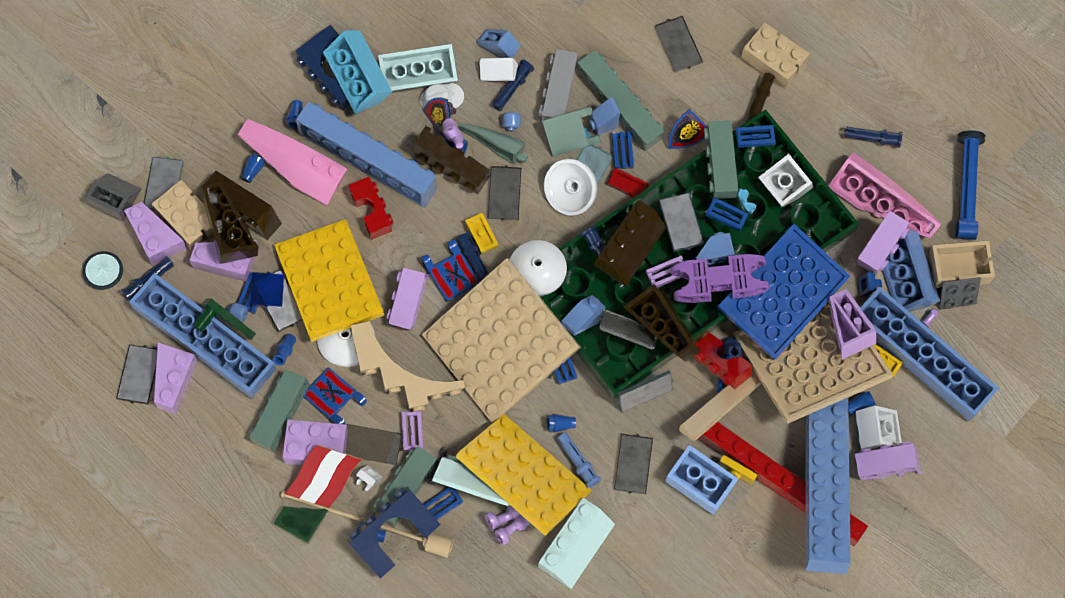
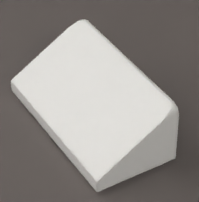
(498, 69)

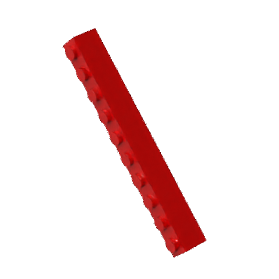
(768, 471)

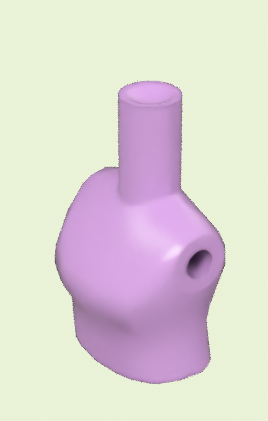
(452, 132)

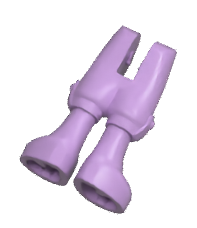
(503, 534)

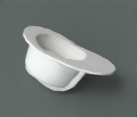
(445, 90)

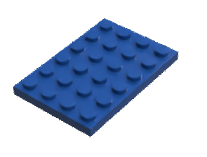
(799, 286)

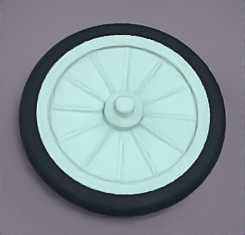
(102, 270)

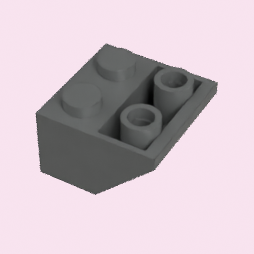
(112, 195)

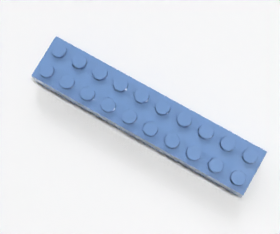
(827, 489)

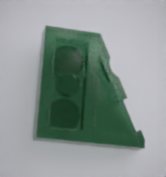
(300, 521)

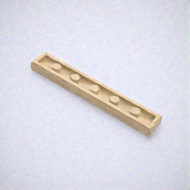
(718, 407)

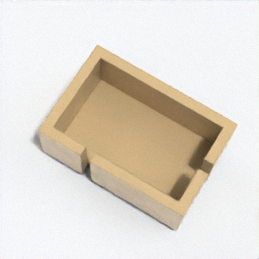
(775, 55)
(183, 214)
(961, 262)

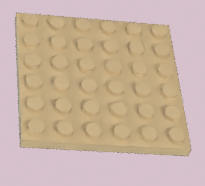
(501, 340)
(811, 369)

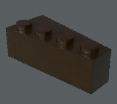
(450, 161)
(253, 210)
(228, 230)
(662, 320)

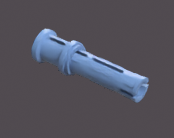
(583, 467)

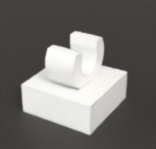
(368, 475)

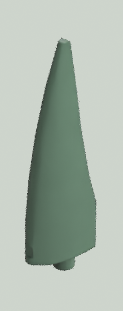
(501, 144)

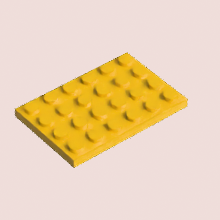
(329, 280)
(524, 474)

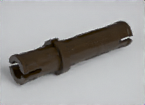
(763, 92)

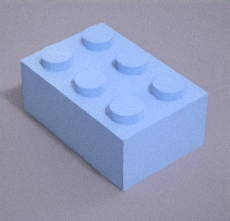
(701, 480)

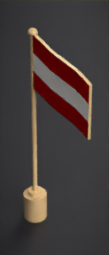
(324, 479)

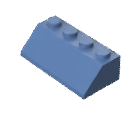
(910, 275)

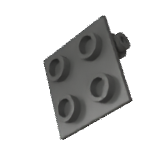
(959, 293)

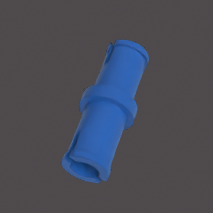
(284, 349)

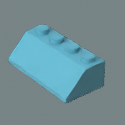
(357, 71)

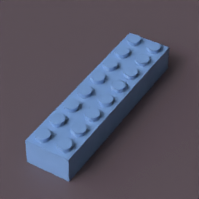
(367, 154)
(216, 346)
(928, 355)

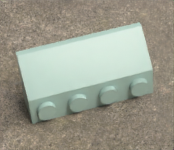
(418, 67)
(460, 477)
(576, 543)

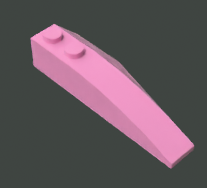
(298, 163)
(878, 194)

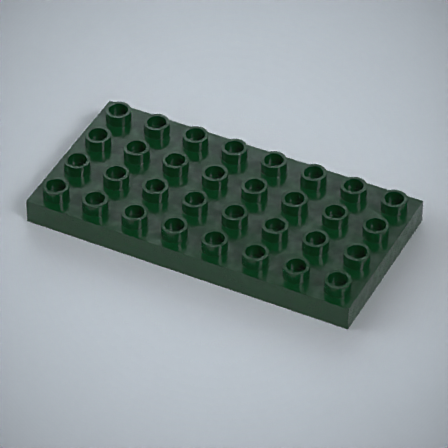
(623, 363)

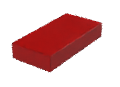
(626, 183)

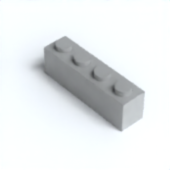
(560, 84)

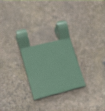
(567, 132)

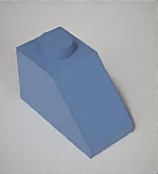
(499, 43)
(605, 117)
(717, 249)
(583, 315)

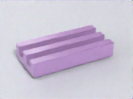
(649, 272)
(404, 414)

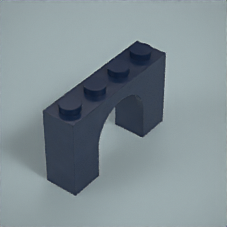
(312, 57)
(365, 538)

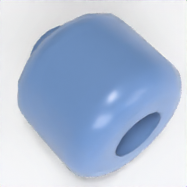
(511, 121)
(238, 311)

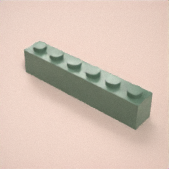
(632, 114)

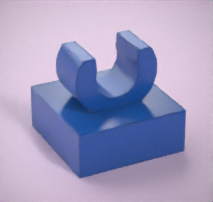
(868, 284)

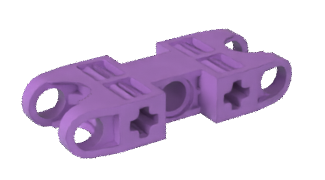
(719, 278)

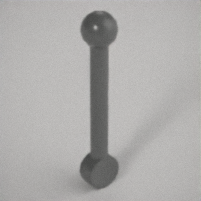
(444, 452)

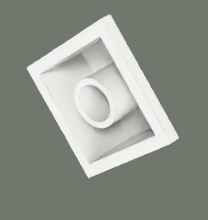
(786, 181)
(878, 427)

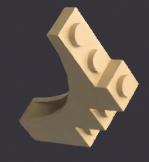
(417, 389)

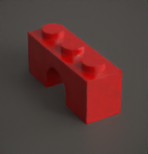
(365, 193)
(731, 371)

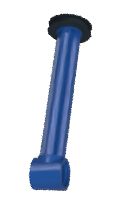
(967, 225)

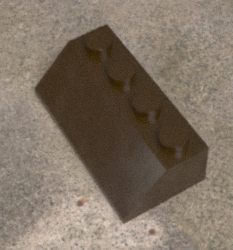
(631, 243)

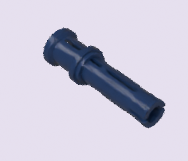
(522, 72)
(883, 136)
(595, 242)
(472, 253)
(161, 268)
(731, 343)

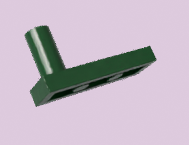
(214, 309)

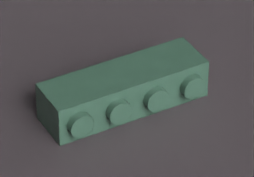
(722, 159)
(280, 408)
(412, 474)

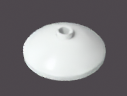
(561, 190)
(549, 274)
(339, 349)

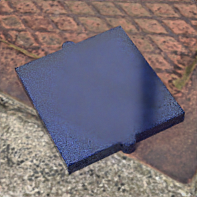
(267, 289)

